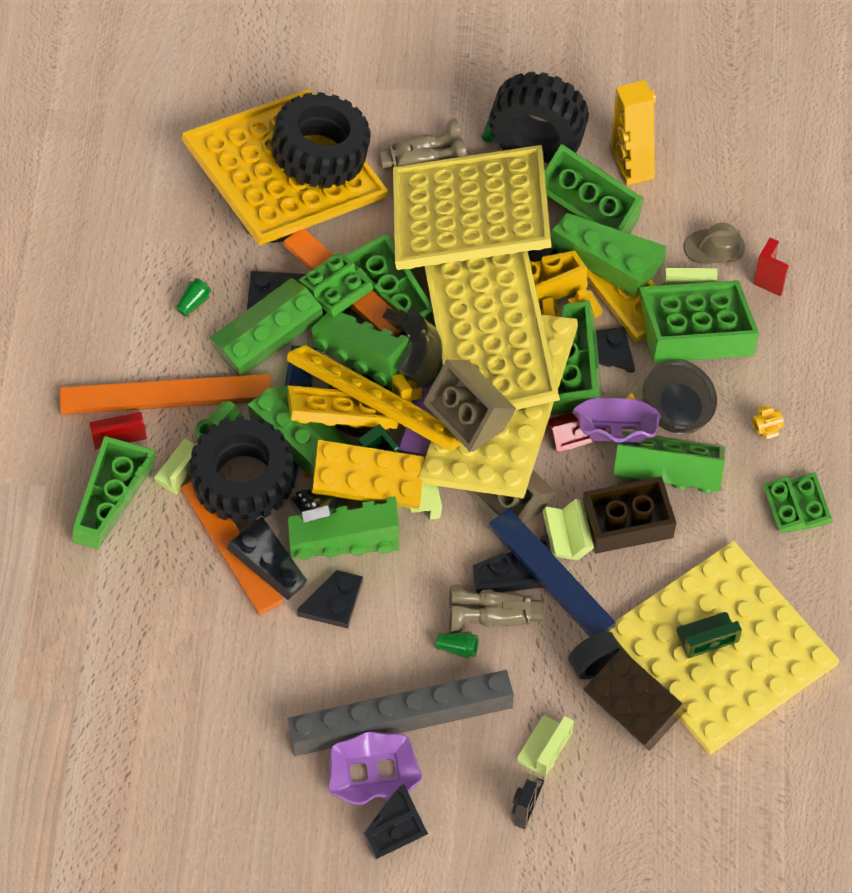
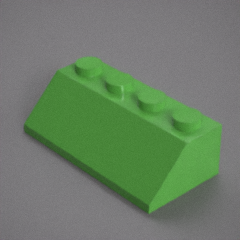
(591, 191)
(267, 326)
(303, 438)
(676, 460)

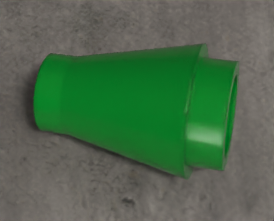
(193, 296)
(459, 643)

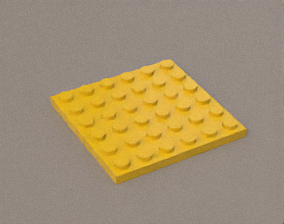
(267, 201)

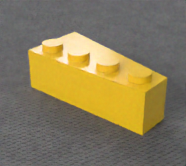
(634, 132)

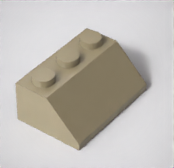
(468, 404)
(526, 508)

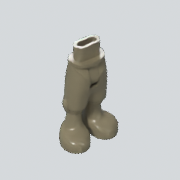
(423, 148)
(498, 609)

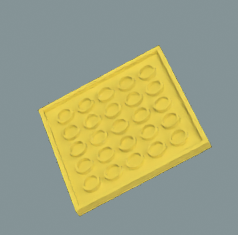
(470, 207)
(738, 682)

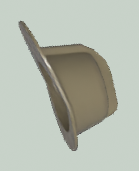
(715, 244)

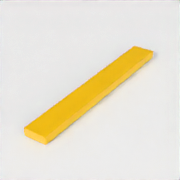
(373, 396)

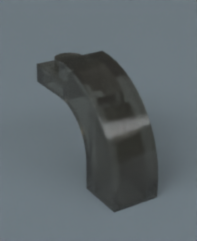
(424, 346)

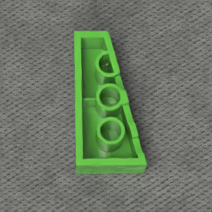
(394, 286)

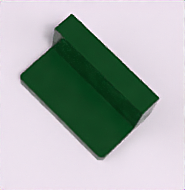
(378, 439)
(708, 634)

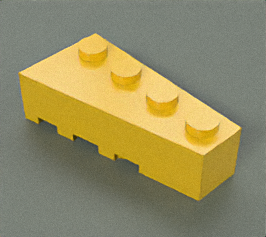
(559, 275)

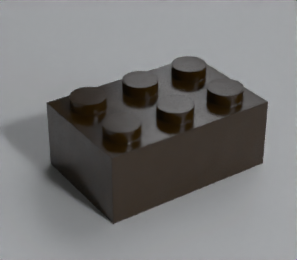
(629, 514)
(635, 699)

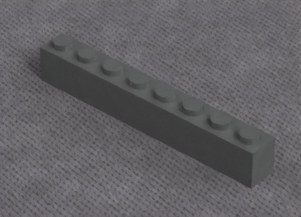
(402, 711)

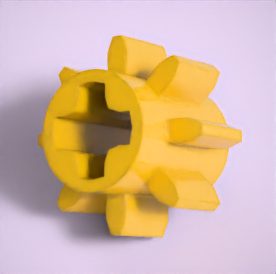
(767, 421)

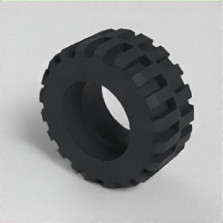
(543, 98)
(314, 162)
(236, 440)

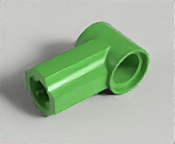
(224, 411)

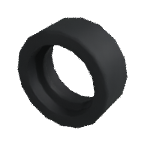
(593, 654)

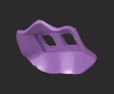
(617, 415)
(370, 749)

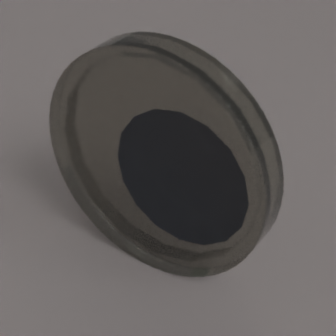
(680, 395)

